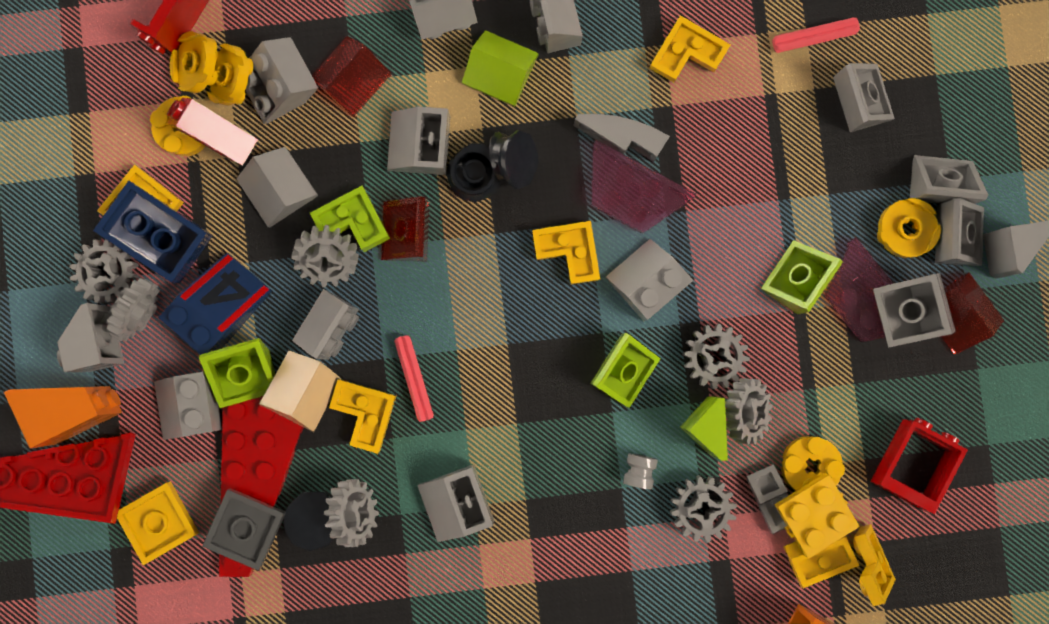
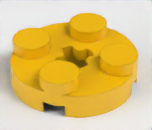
(194, 62)
(232, 75)
(167, 136)
(924, 221)
(817, 449)

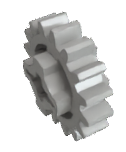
(325, 256)
(91, 277)
(132, 309)
(722, 344)
(748, 411)
(351, 513)
(705, 521)

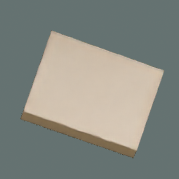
(300, 390)

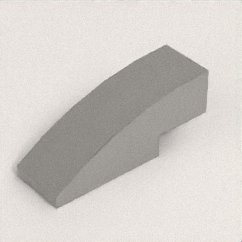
(622, 133)

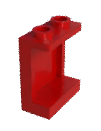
(170, 23)

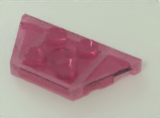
(632, 190)
(853, 292)

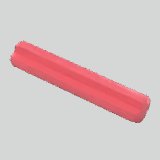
(815, 35)
(413, 378)

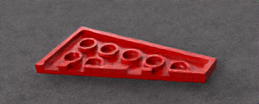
(254, 459)
(69, 479)

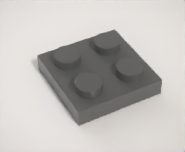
(244, 529)

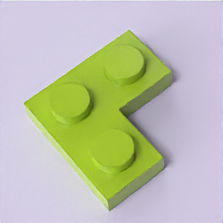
(354, 212)

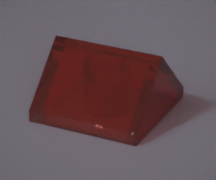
(351, 75)
(407, 227)
(972, 314)

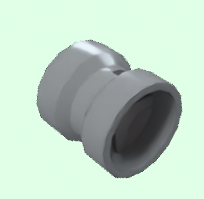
(641, 471)

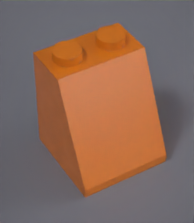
(58, 414)

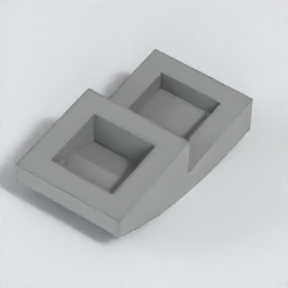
(767, 491)

